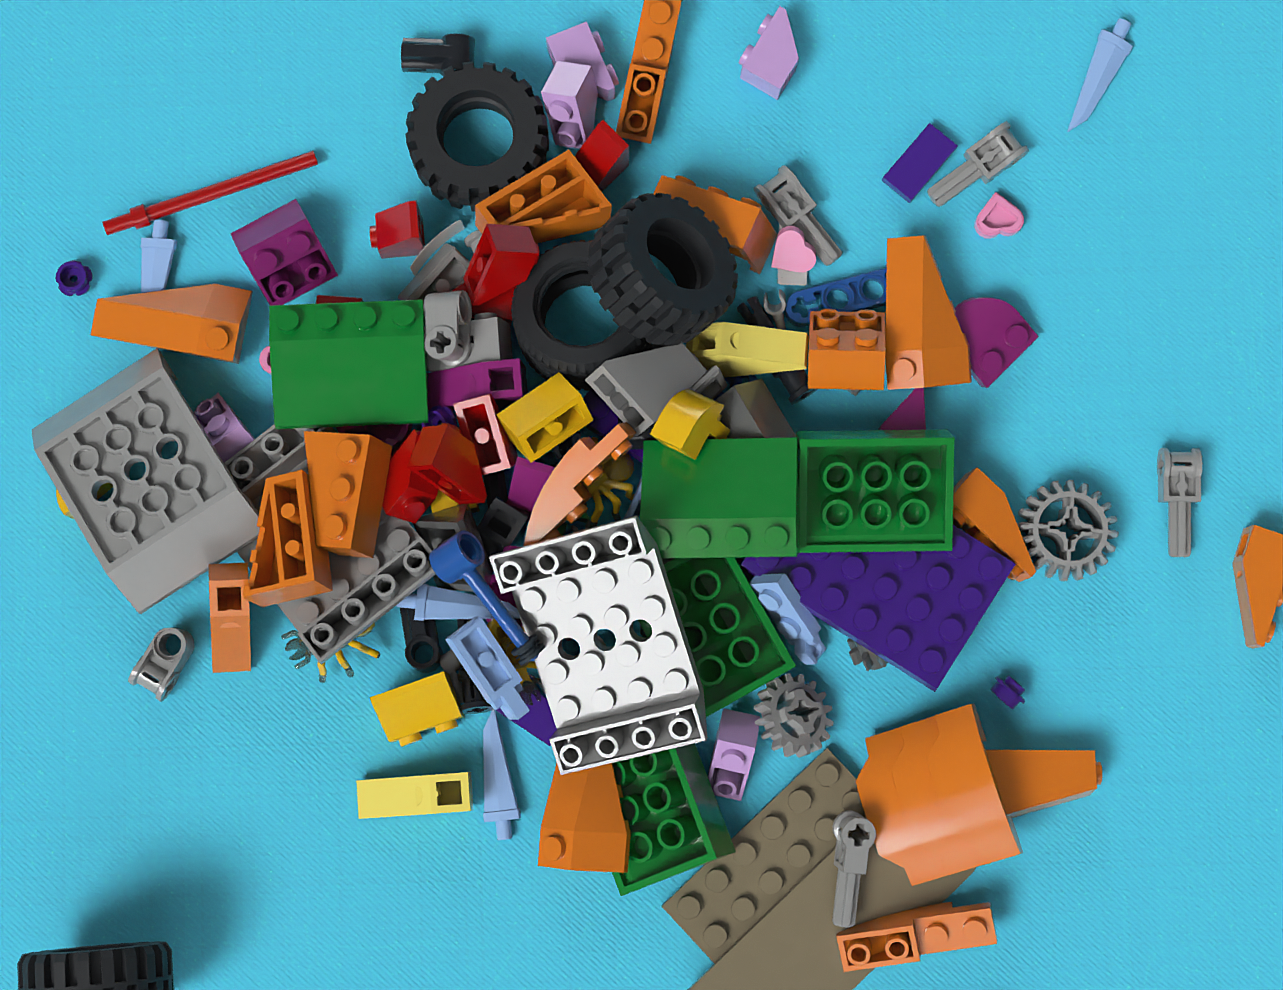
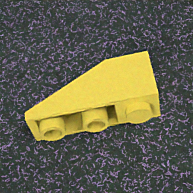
(749, 349)
(415, 795)

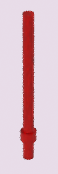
(142, 216)

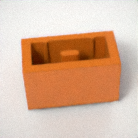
(846, 350)

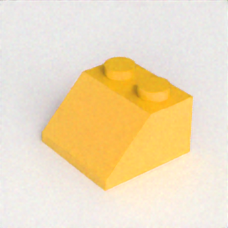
(417, 708)

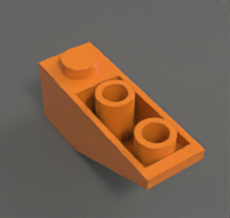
(986, 515)
(1259, 582)
(229, 617)

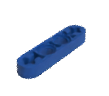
(850, 286)

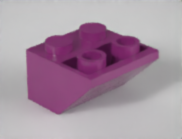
(283, 254)

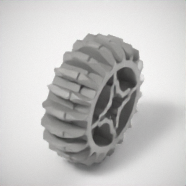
(1064, 548)

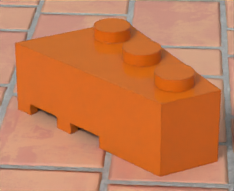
(551, 200)
(739, 221)
(347, 489)
(286, 554)

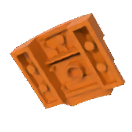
(935, 797)

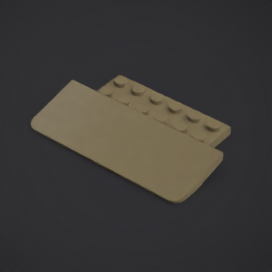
(772, 901)

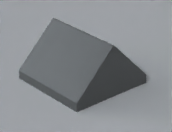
(752, 412)
(440, 527)

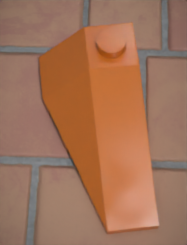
(186, 320)
(921, 323)
(585, 823)

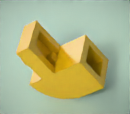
(688, 423)

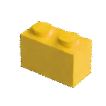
(545, 417)

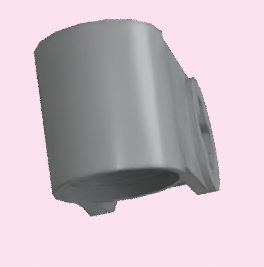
(448, 326)
(161, 663)

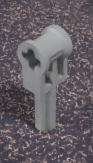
(984, 160)
(793, 208)
(1179, 488)
(851, 861)

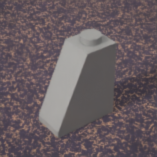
(645, 382)

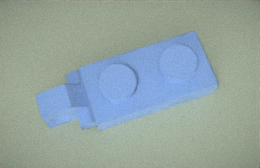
(791, 617)
(488, 667)

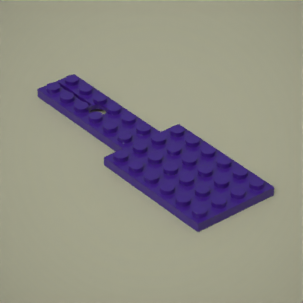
(897, 604)

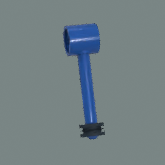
(459, 559)

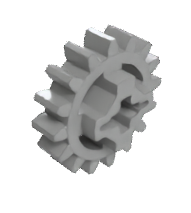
(793, 715)

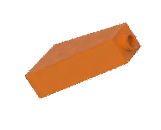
(1043, 777)

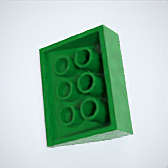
(348, 364)
(876, 490)
(725, 503)
(725, 629)
(669, 817)

